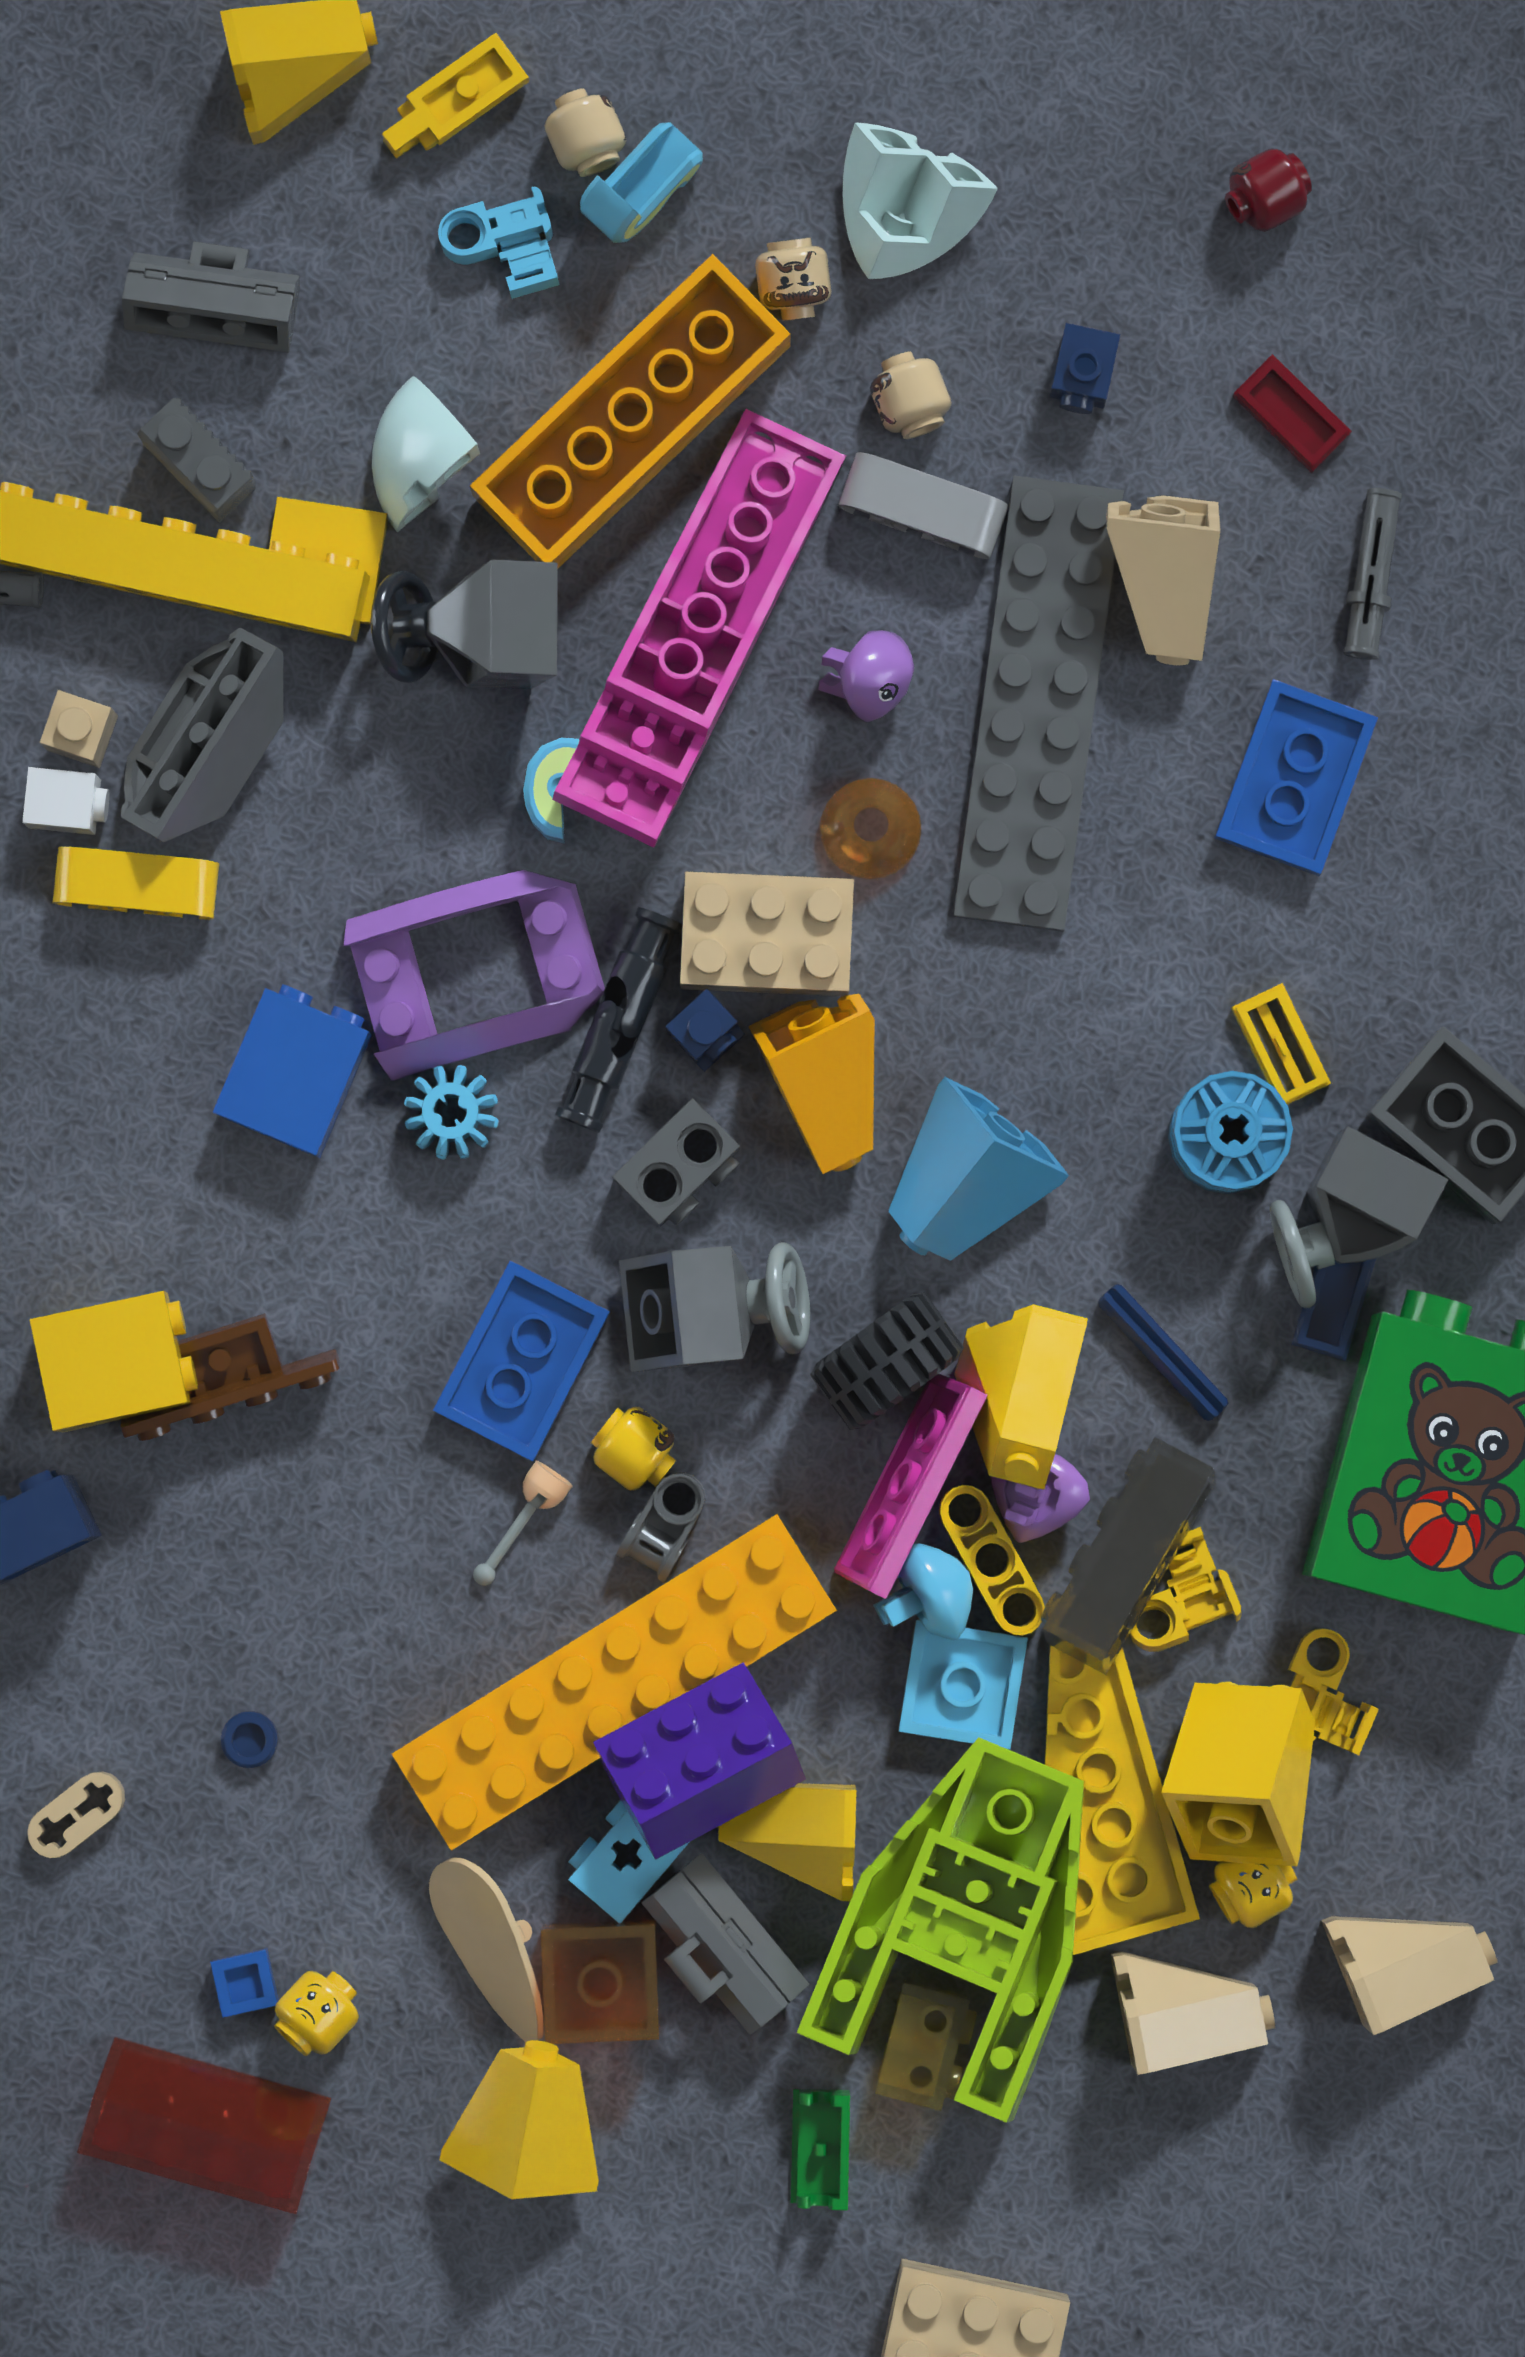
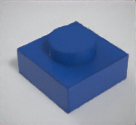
(244, 1982)

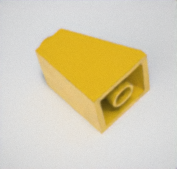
(113, 1361)
(1241, 1773)

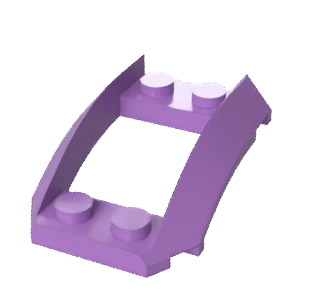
(396, 989)

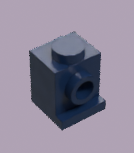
(705, 1030)

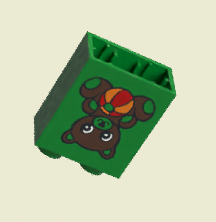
(1430, 1469)

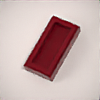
(1291, 413)

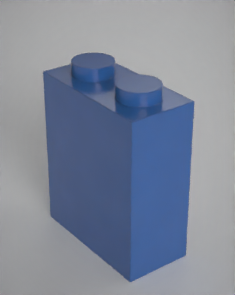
(293, 1070)

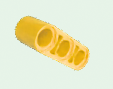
(135, 881)
(1015, 1575)

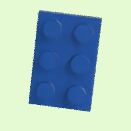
(1296, 777)
(521, 1361)

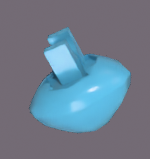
(932, 1588)

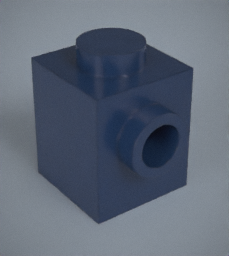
(1084, 368)

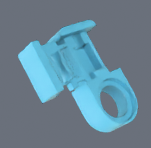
(516, 234)

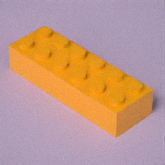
(631, 414)

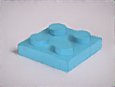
(963, 1686)

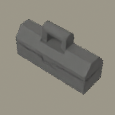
(211, 302)
(722, 1946)

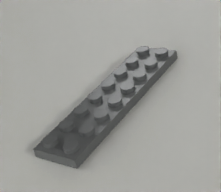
(1037, 705)

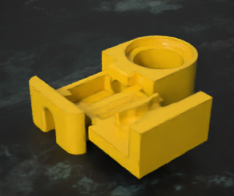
(1197, 1599)
(1331, 1715)

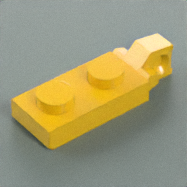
(456, 97)

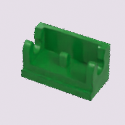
(820, 2148)

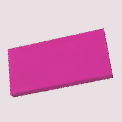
(909, 1484)

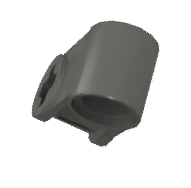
(662, 1528)

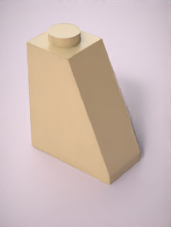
(1168, 571)
(1407, 1965)
(1185, 2013)

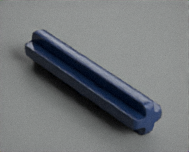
(1163, 1352)

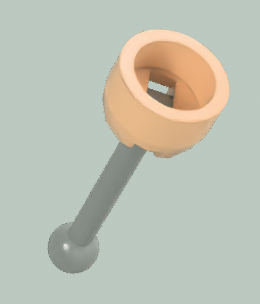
(542, 1490)

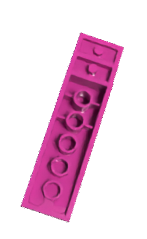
(698, 628)

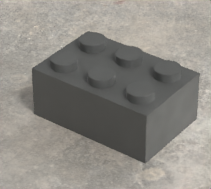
(1459, 1122)

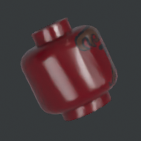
(1268, 189)

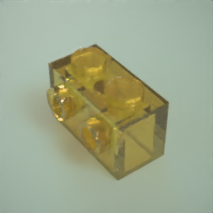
(924, 2045)

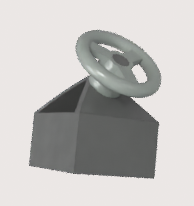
(1364, 1207)
(704, 1307)

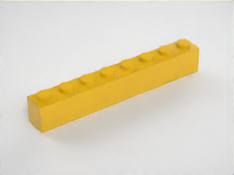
(180, 565)

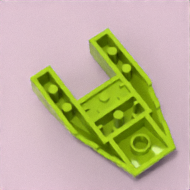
(979, 1891)

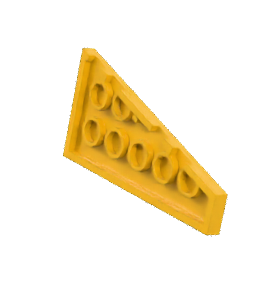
(1129, 1850)

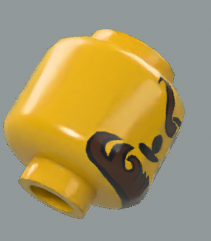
(634, 1448)

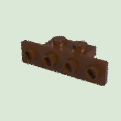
(232, 1367)

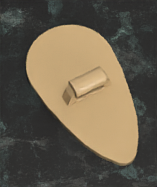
(488, 1942)

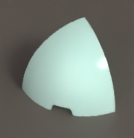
(905, 201)
(416, 452)

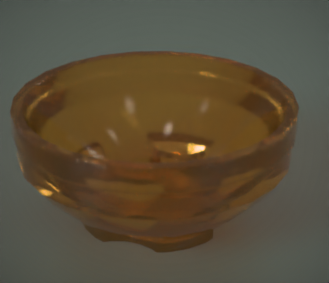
(862, 857)

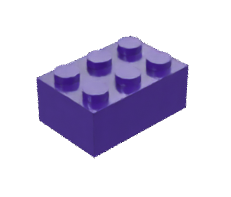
(699, 1760)

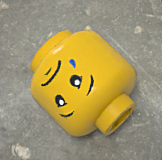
(1252, 1891)
(316, 2012)

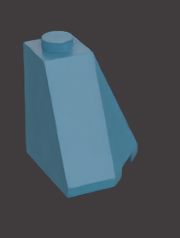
(968, 1174)

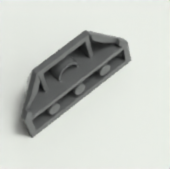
(205, 737)

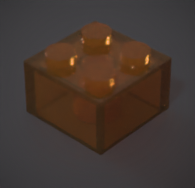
(600, 1981)

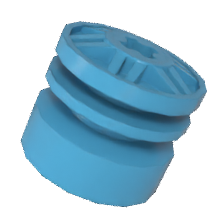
(1196, 1132)

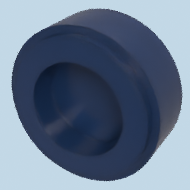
(249, 1739)

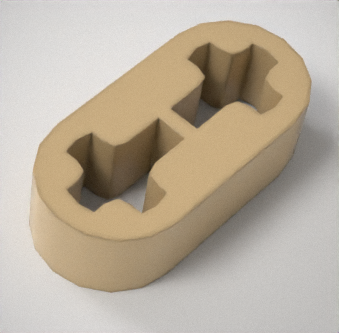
(84, 1825)

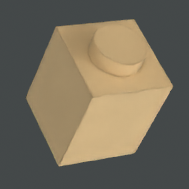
(78, 729)

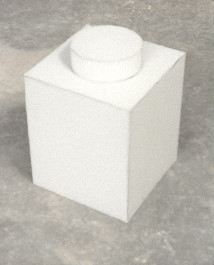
(64, 801)

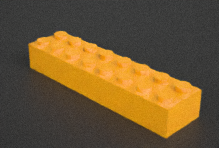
(649, 1653)

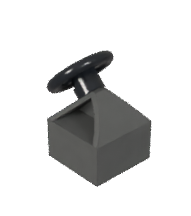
(489, 627)

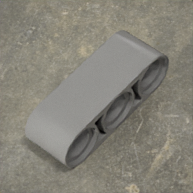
(923, 502)

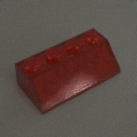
(205, 2125)

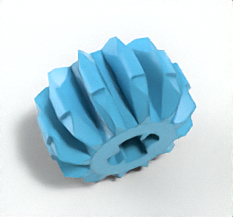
(466, 1102)

